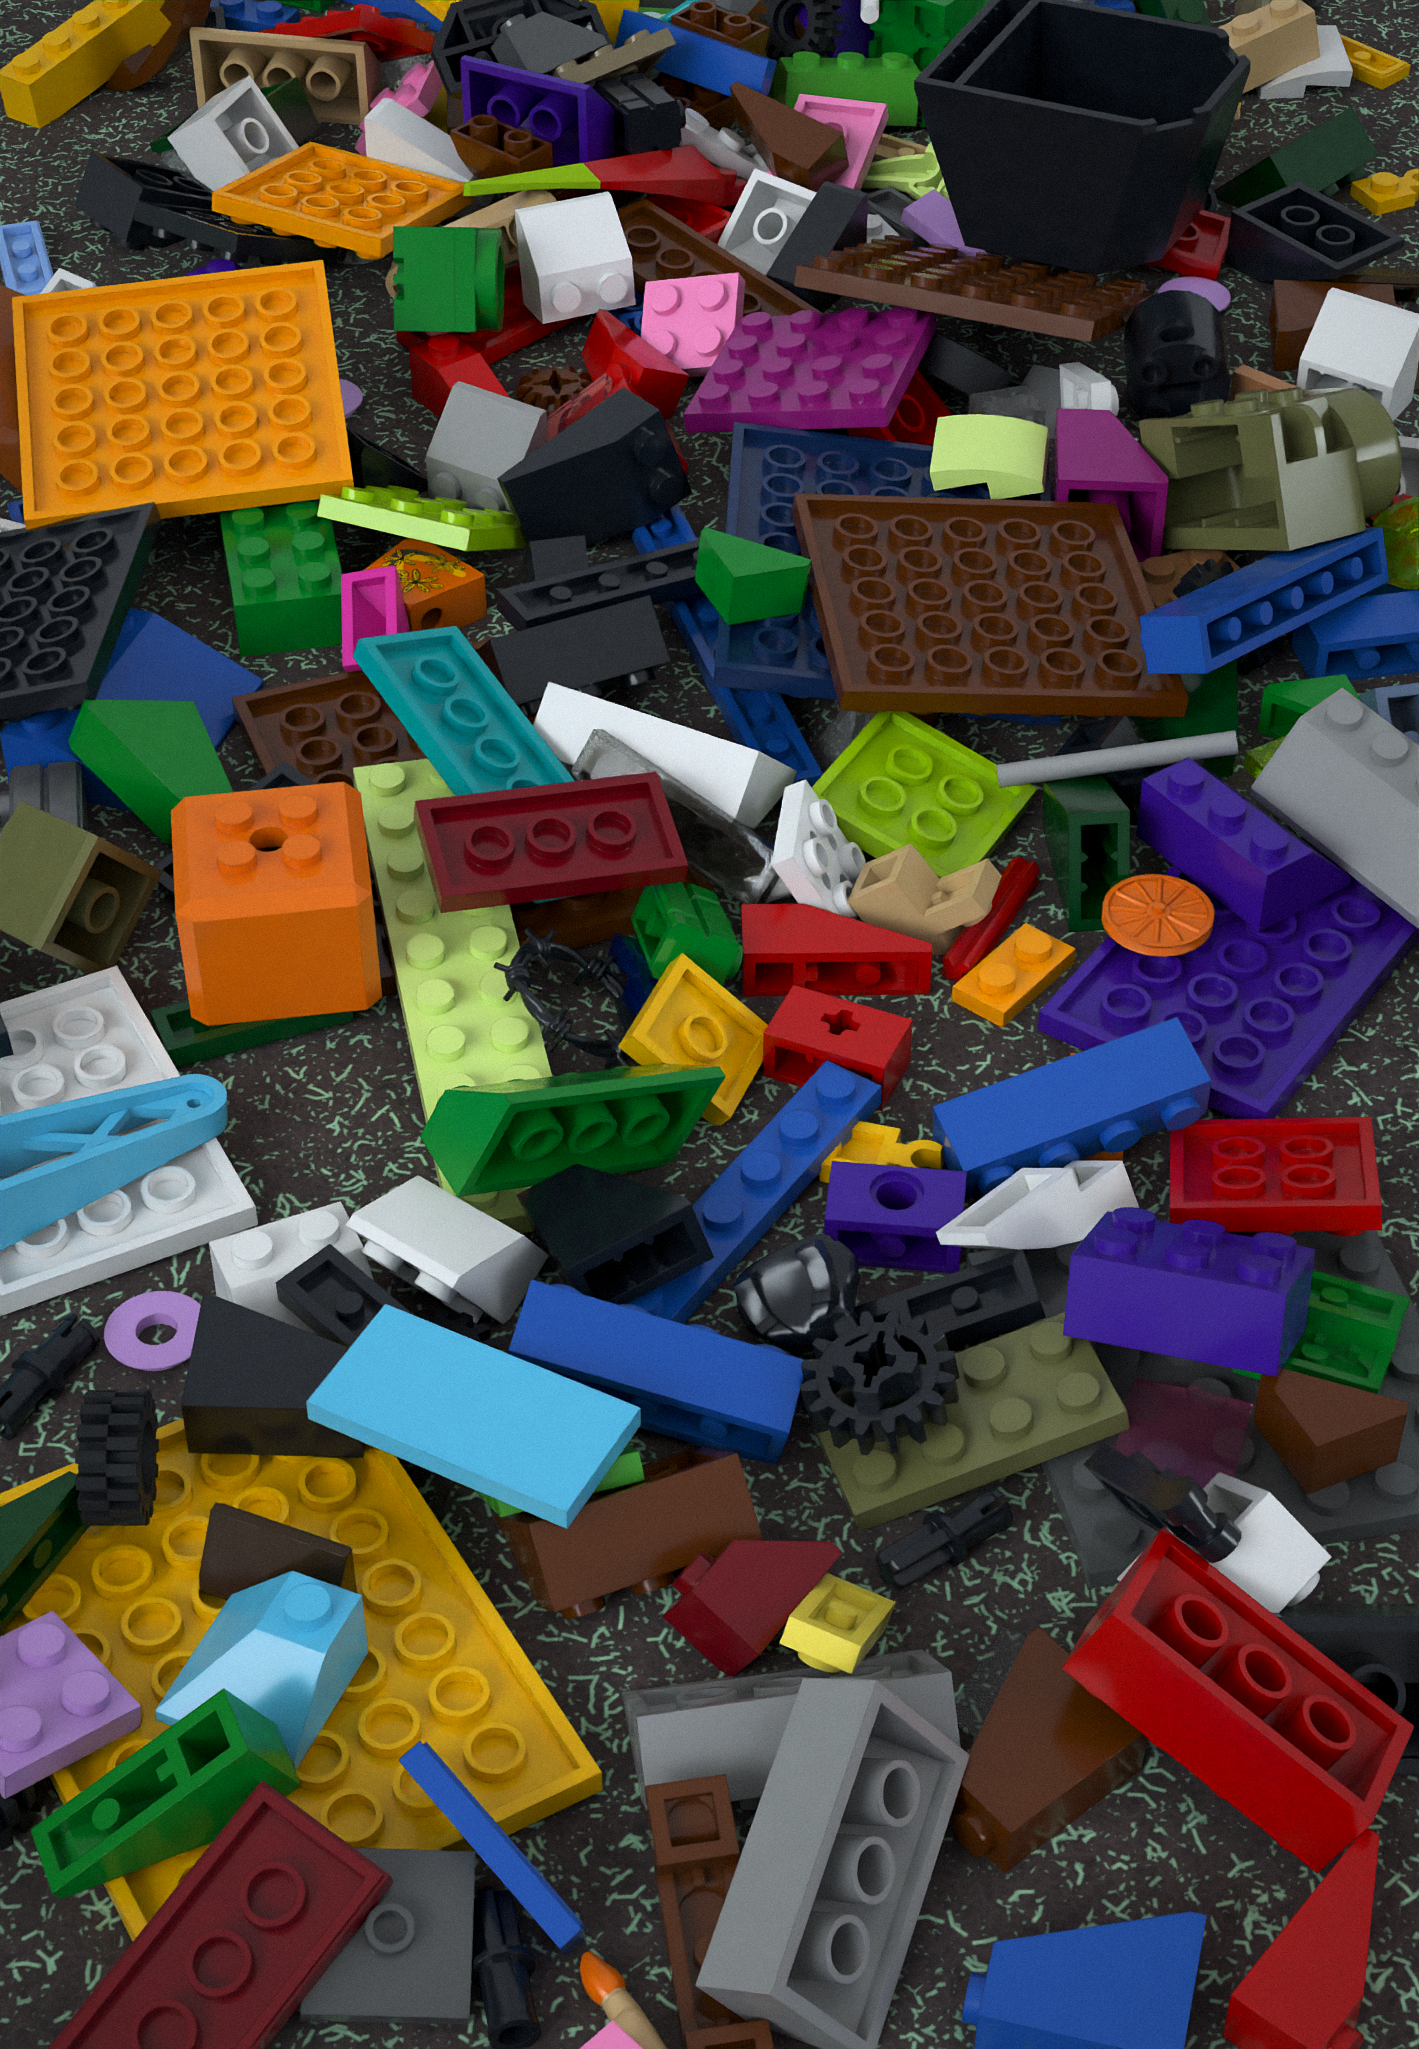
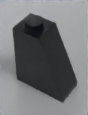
(830, 223)
(613, 1233)
(253, 1385)

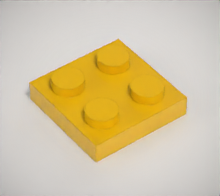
(701, 1024)

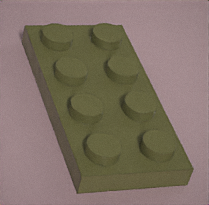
(1016, 1407)

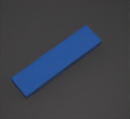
(702, 58)

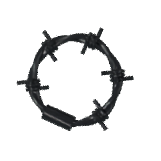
(558, 1028)

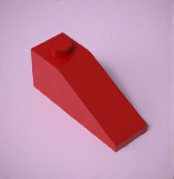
(624, 354)
(441, 364)
(827, 954)
(1314, 1972)

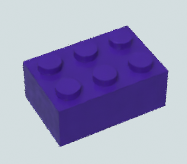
(1190, 1291)

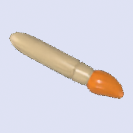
(609, 1991)

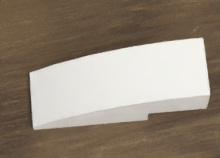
(1042, 1207)

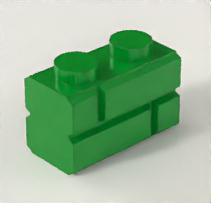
(689, 922)

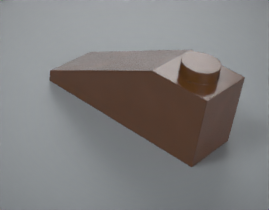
(790, 141)

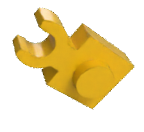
(1386, 191)
(883, 1146)

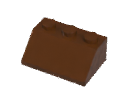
(635, 1532)

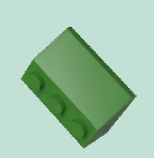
(853, 78)

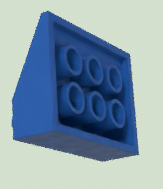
(148, 663)

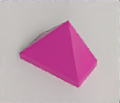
(370, 608)

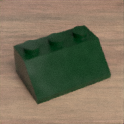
(1315, 159)

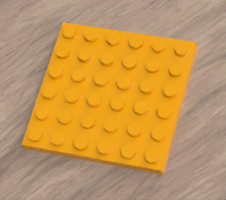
(180, 395)

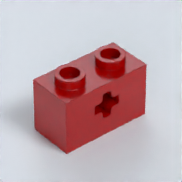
(851, 1035)

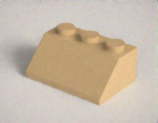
(1274, 39)

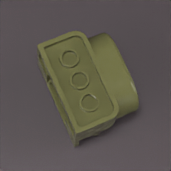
(1274, 468)

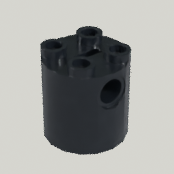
(1175, 354)

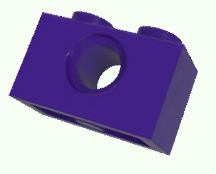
(894, 1214)

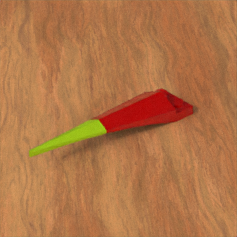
(669, 172)

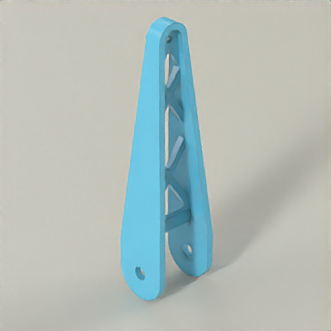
(102, 1161)

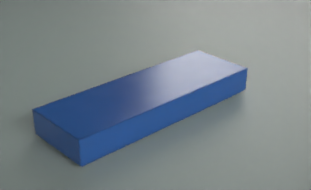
(494, 1847)

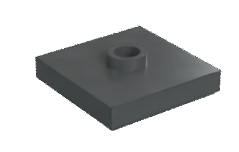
(412, 1949)

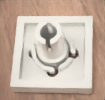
(813, 853)

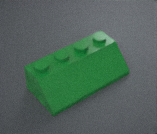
(539, 1126)

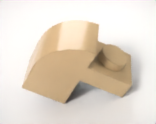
(910, 899)

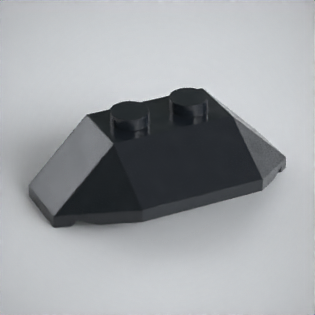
(474, 26)

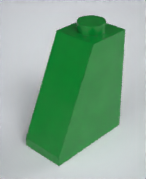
(149, 755)

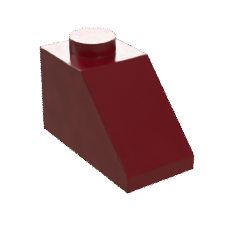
(745, 1596)

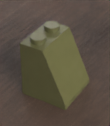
(69, 889)

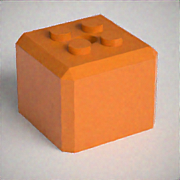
(275, 903)

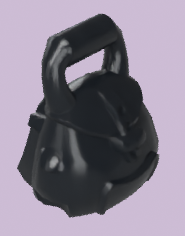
(799, 1294)

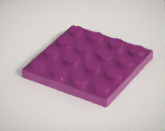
(812, 370)

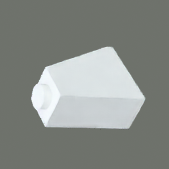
(412, 142)

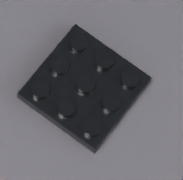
(236, 241)

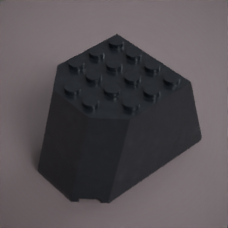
(1079, 129)

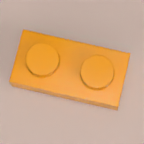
(1013, 975)

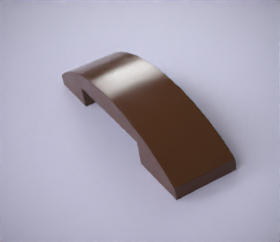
(171, 47)
(694, 1867)

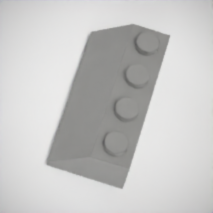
(1353, 794)
(740, 1720)
(835, 1866)

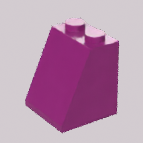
(1105, 464)

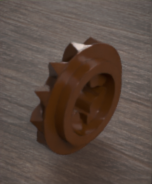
(538, 387)

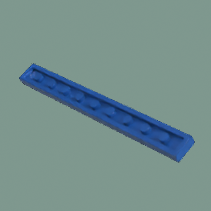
(753, 717)

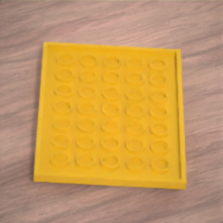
(433, 1670)

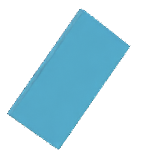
(475, 1415)

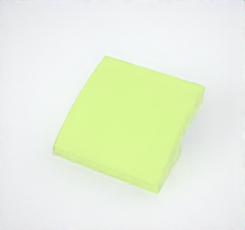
(990, 449)

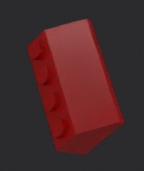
(1241, 1701)

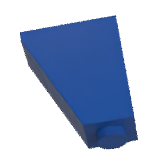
(1090, 1987)

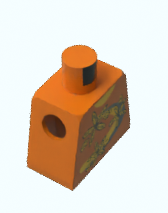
(436, 585)

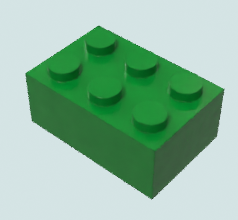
(282, 578)

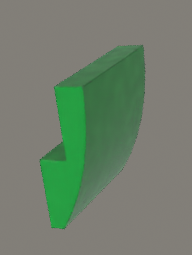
(1347, 1333)

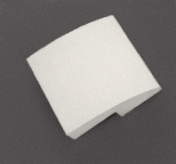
(1328, 70)

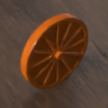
(1157, 915)

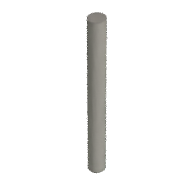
(1117, 759)

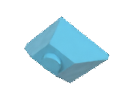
(280, 1650)

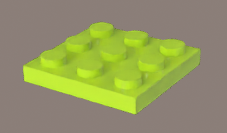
(424, 519)
(920, 789)

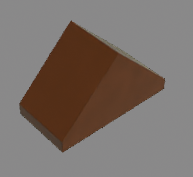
(1327, 1428)

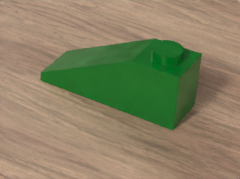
(164, 1796)

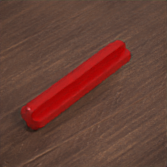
(979, 940)

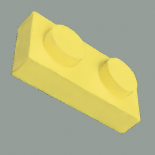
(836, 1625)

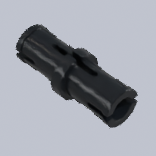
(43, 1371)

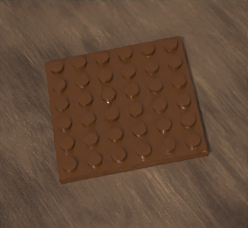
(975, 287)
(981, 606)

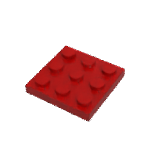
(1277, 1175)

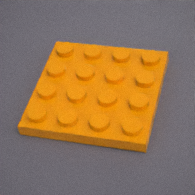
(340, 199)

